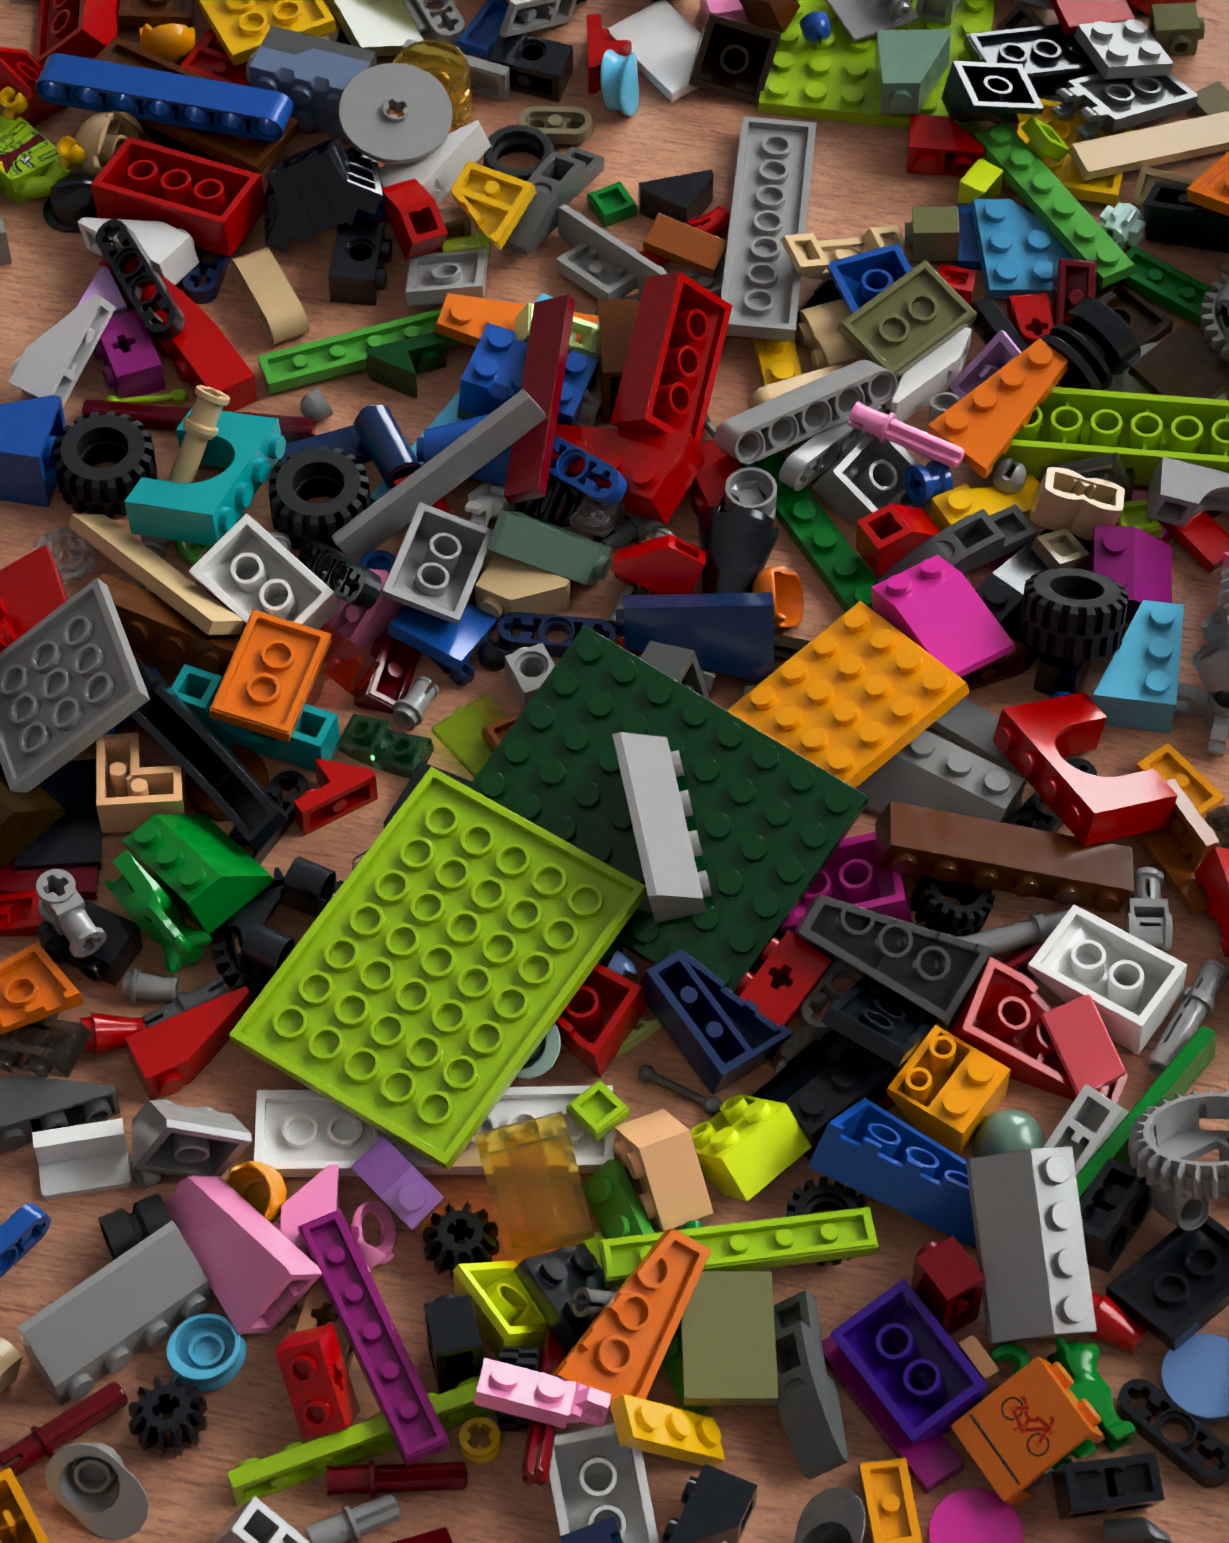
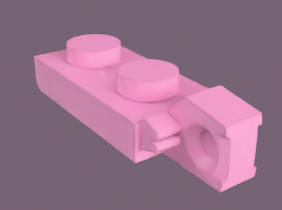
(539, 1396)

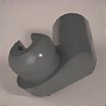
(1133, 1530)

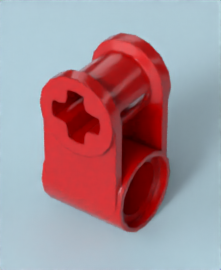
(1030, 315)

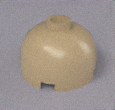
(101, 138)

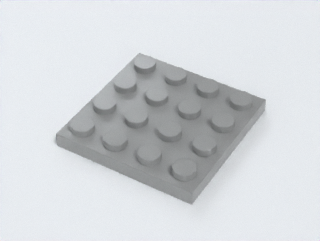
(65, 686)

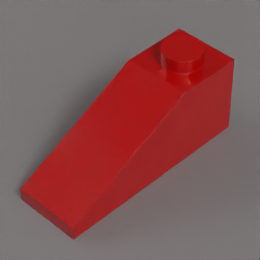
(183, 1045)

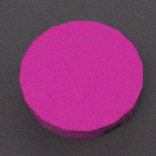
(974, 1518)

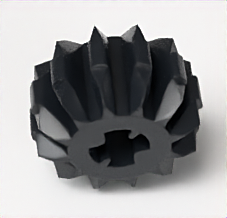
(557, 505)
(445, 1232)
(172, 1432)

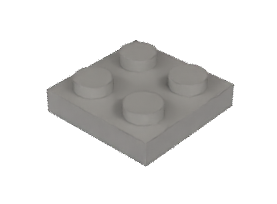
(1123, 49)
(446, 272)

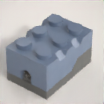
(309, 73)

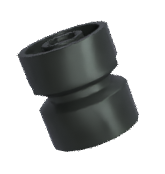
(126, 1229)

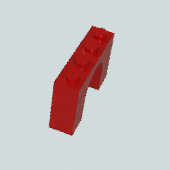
(1089, 805)

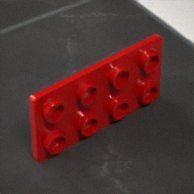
(28, 594)

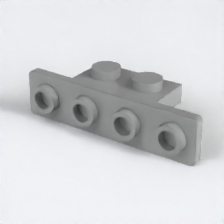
(599, 259)

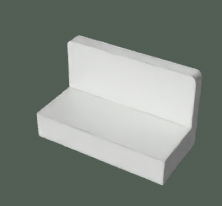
(82, 1159)

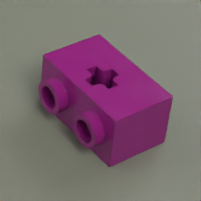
(129, 357)

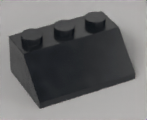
(829, 1082)

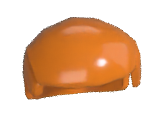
(786, 594)

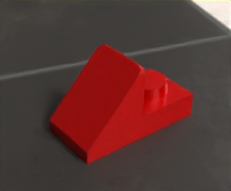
(597, 45)
(340, 792)

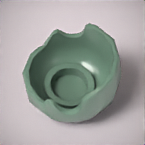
(1007, 1132)

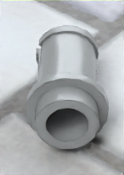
(410, 709)
(150, 987)

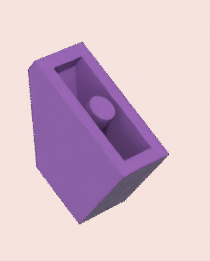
(398, 1183)

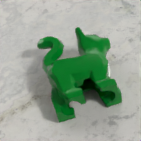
(156, 914)
(1081, 1364)

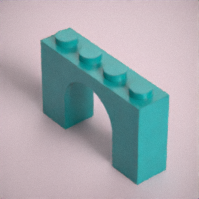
(209, 508)

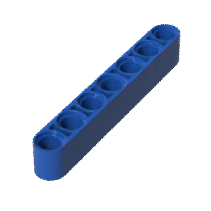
(164, 97)

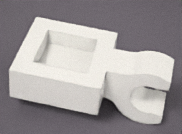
(487, 503)

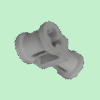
(66, 911)
(1147, 913)

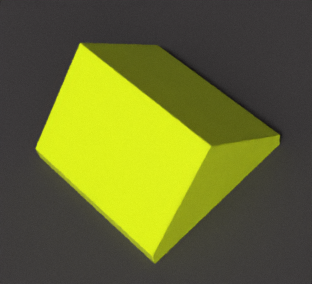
(500, 1304)

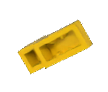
(965, 501)

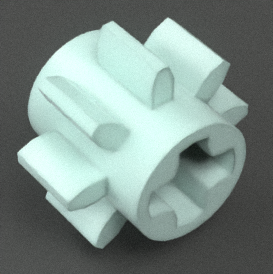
(1123, 224)

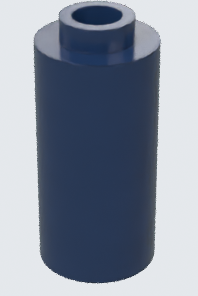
(385, 443)

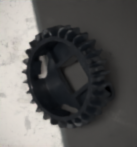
(263, 950)

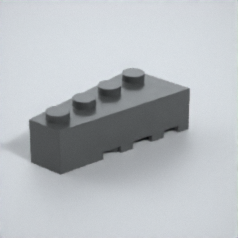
(900, 957)

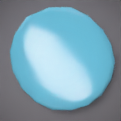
(620, 82)
(206, 1351)

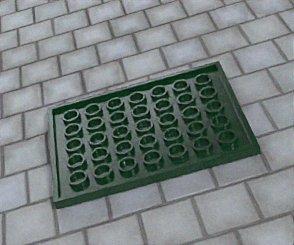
(757, 806)

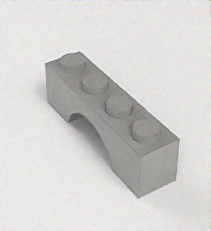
(1184, 489)

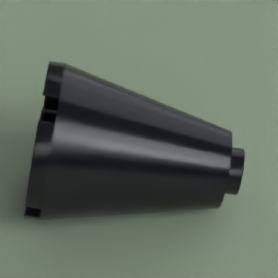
(735, 547)

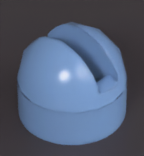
(622, 963)

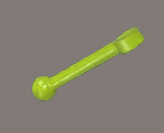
(177, 396)

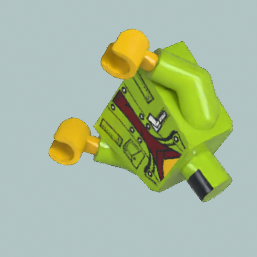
(26, 157)

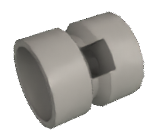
(751, 489)

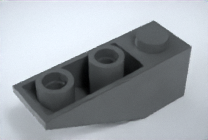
(47, 1103)

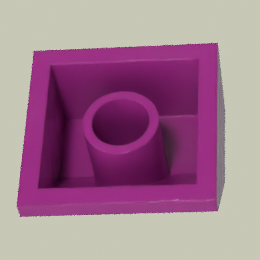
(1135, 562)

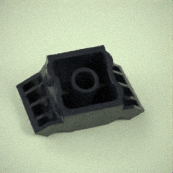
(318, 192)

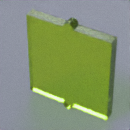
(463, 732)

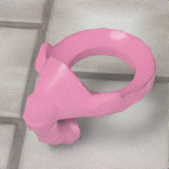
(382, 1251)

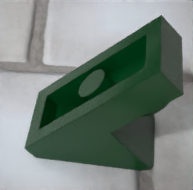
(400, 361)

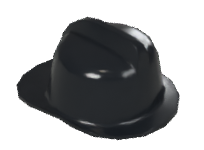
(69, 202)

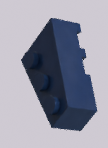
(709, 1022)

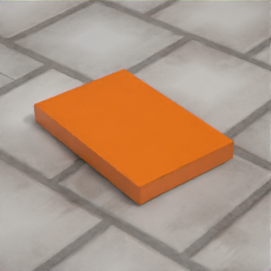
(270, 675)

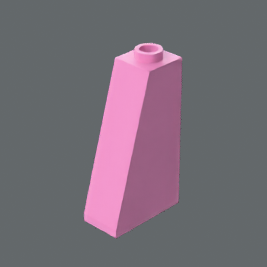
(244, 1257)

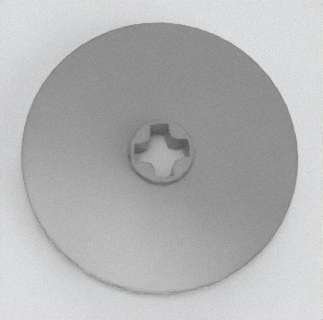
(386, 137)

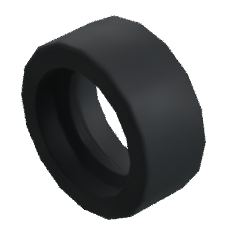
(517, 139)

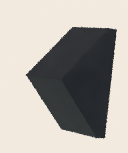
(676, 196)

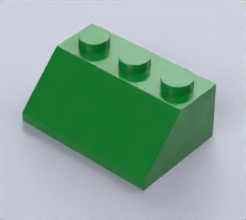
(197, 866)

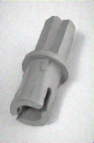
(355, 1521)

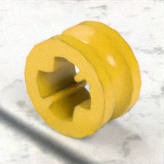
(478, 1455)

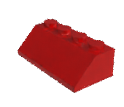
(75, 27)
(672, 357)

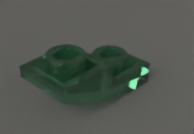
(379, 746)

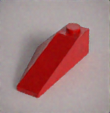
(1005, 1023)

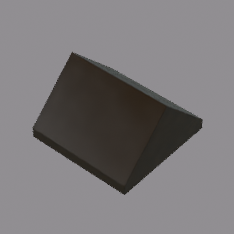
(733, 57)

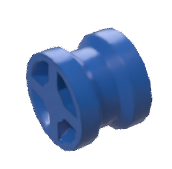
(927, 481)

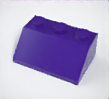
(911, 1363)

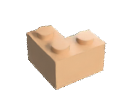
(129, 791)
(665, 1161)

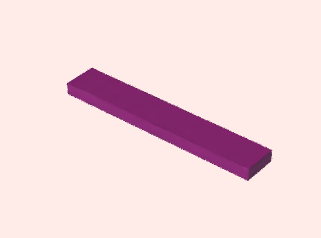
(373, 1338)

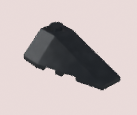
(1005, 588)

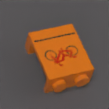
(1026, 1428)

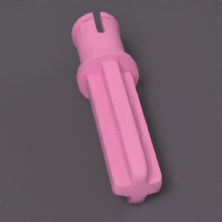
(888, 428)

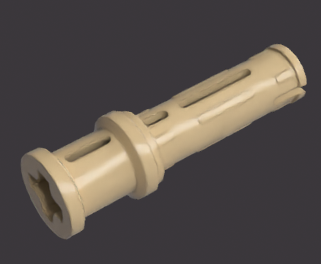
(199, 429)

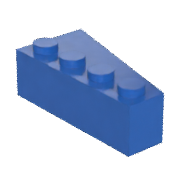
(898, 1168)

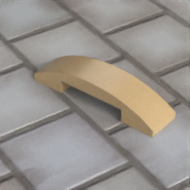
(813, 256)

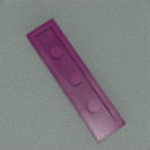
(928, 1461)

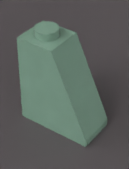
(909, 67)
(550, 547)

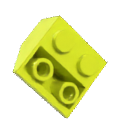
(748, 1145)

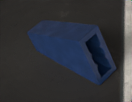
(724, 629)

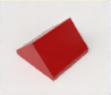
(20, 73)

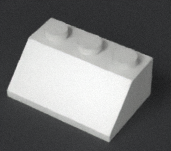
(258, 573)

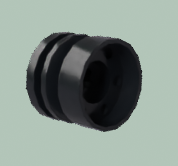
(1095, 345)

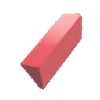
(1083, 1044)

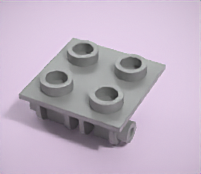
(865, 17)

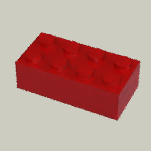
(183, 190)

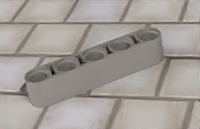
(804, 411)

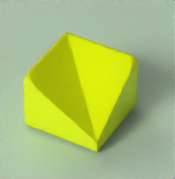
(980, 182)

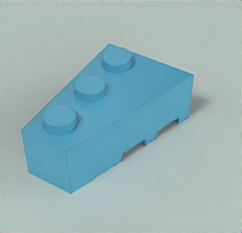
(1144, 672)

